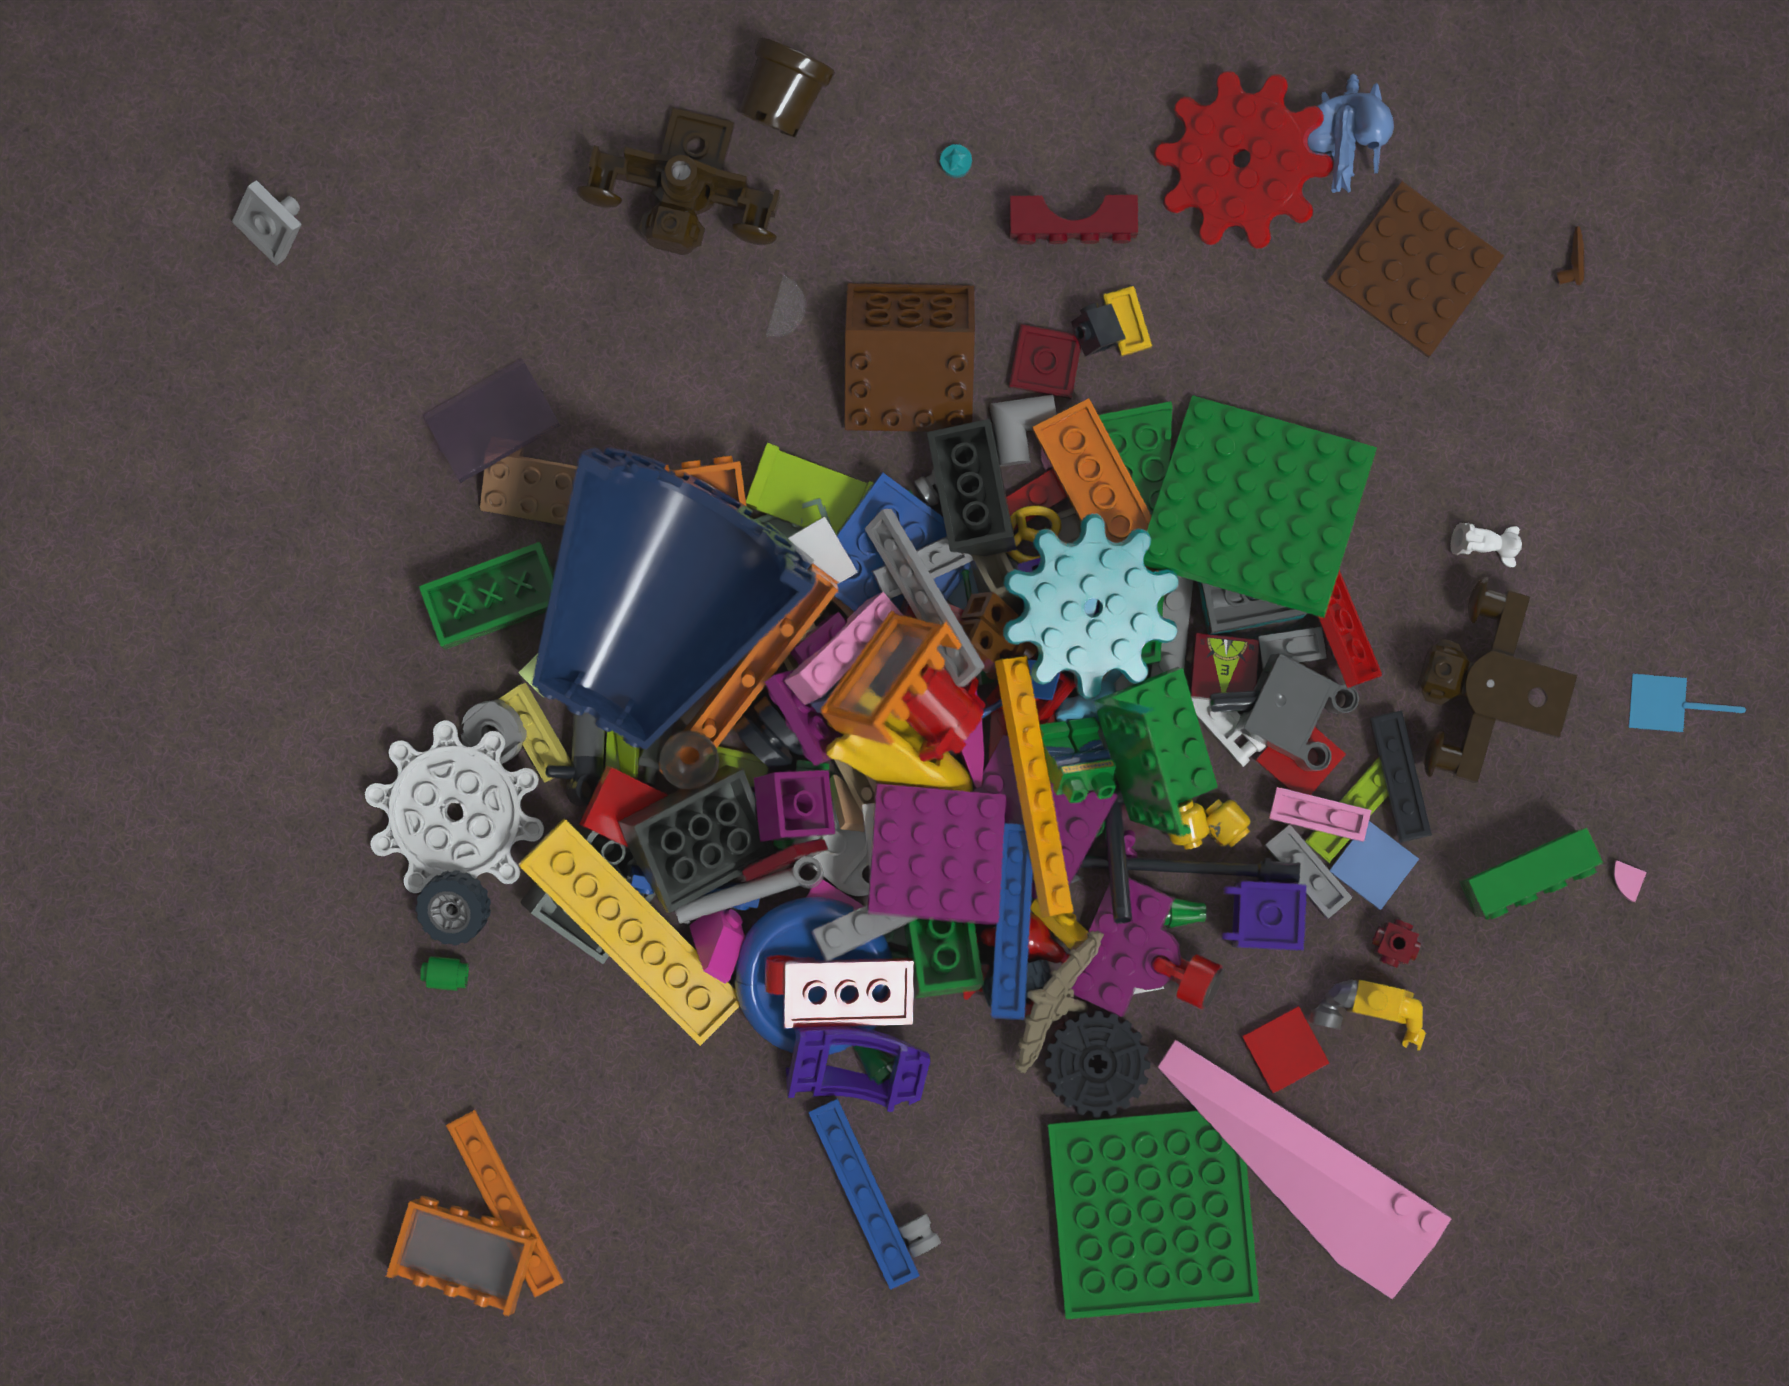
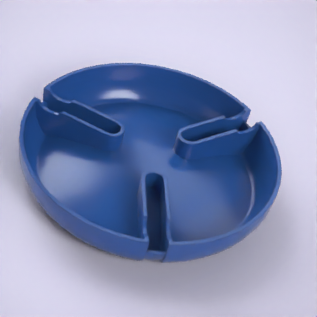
(789, 932)

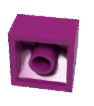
(794, 805)

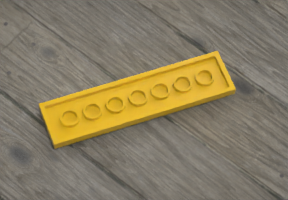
(630, 931)

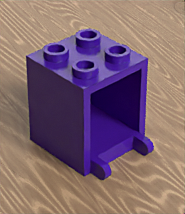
(1267, 915)

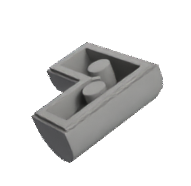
(1011, 422)

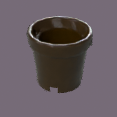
(783, 86)

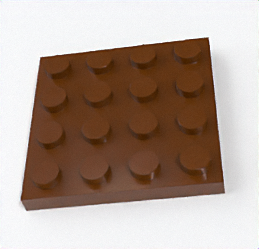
(1415, 269)

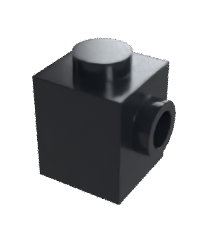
(1097, 329)

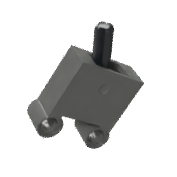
(1286, 709)

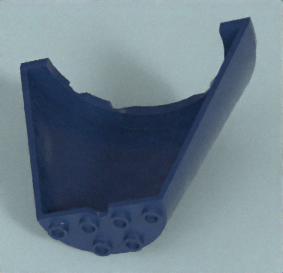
(657, 593)

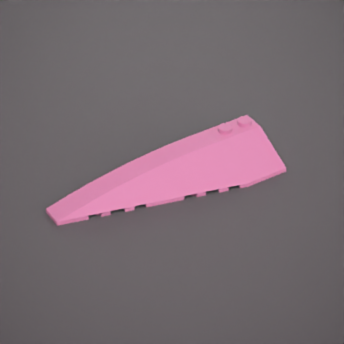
(1340, 1199)

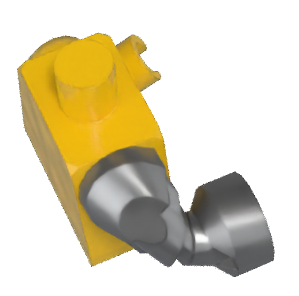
(1373, 1001)

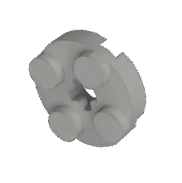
(497, 715)

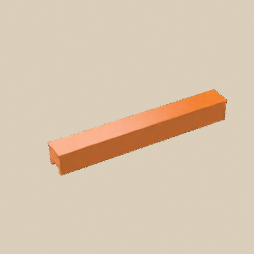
(749, 674)

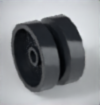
(769, 735)

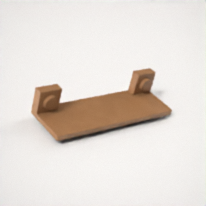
(528, 488)

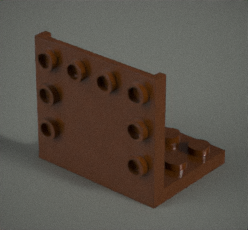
(909, 356)

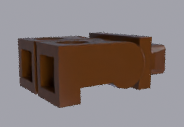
(984, 625)

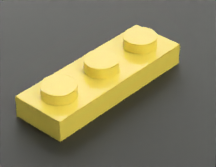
(541, 741)

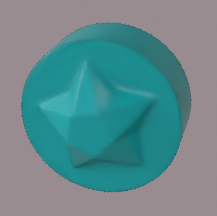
(956, 161)

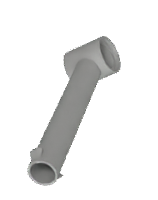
(750, 891)

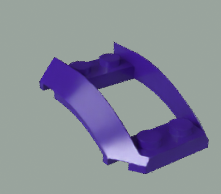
(810, 1073)

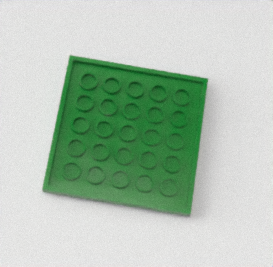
(1258, 506)
(1150, 1216)

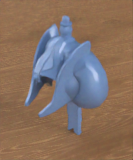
(1348, 120)

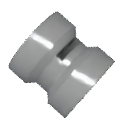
(925, 488)
(917, 1228)

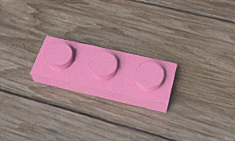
(1320, 814)

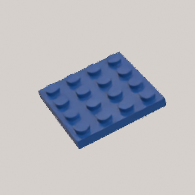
(919, 523)

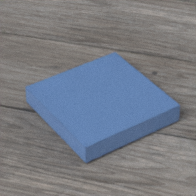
(1374, 866)

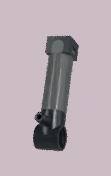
(585, 759)

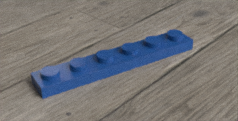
(1013, 926)
(864, 1194)

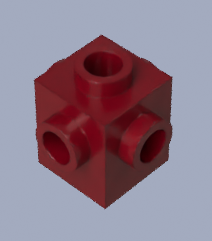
(1384, 946)

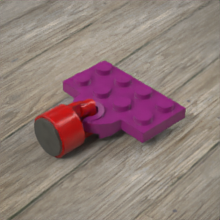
(1143, 956)

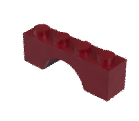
(1034, 220)

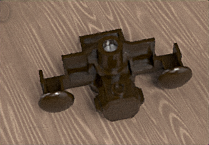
(683, 185)

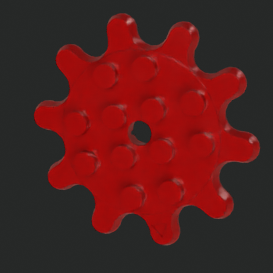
(1277, 165)

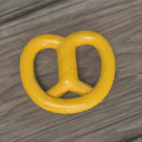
(1028, 534)

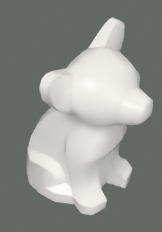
(1485, 540)

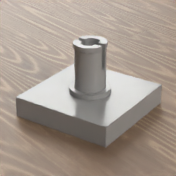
(268, 222)

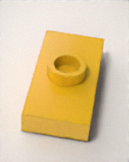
(1064, 927)

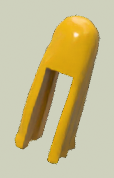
(899, 762)

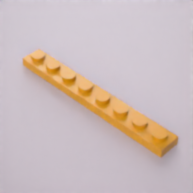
(1034, 786)

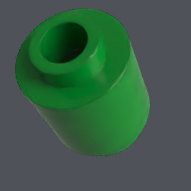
(445, 973)

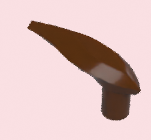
(1577, 259)

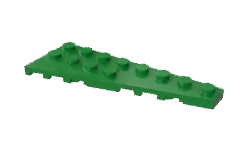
(1144, 445)

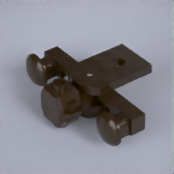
(1492, 685)

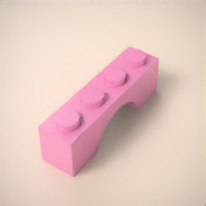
(835, 658)

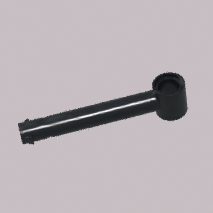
(1117, 861)

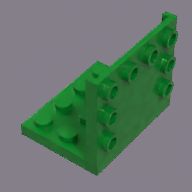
(1156, 749)

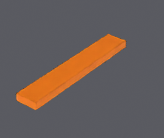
(502, 1196)

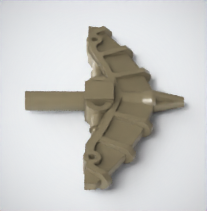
(1055, 1000)

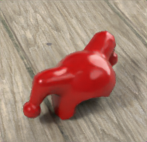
(1040, 942)

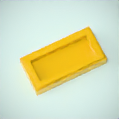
(1131, 320)

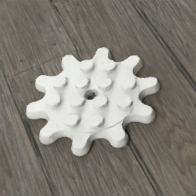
(449, 775)

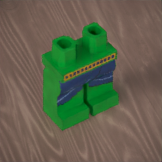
(1077, 759)

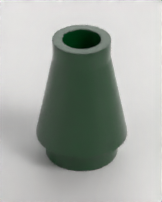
(875, 1062)

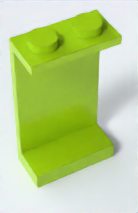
(788, 481)

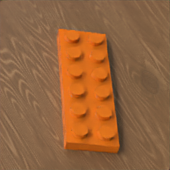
(1092, 470)

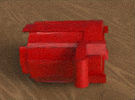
(943, 714)

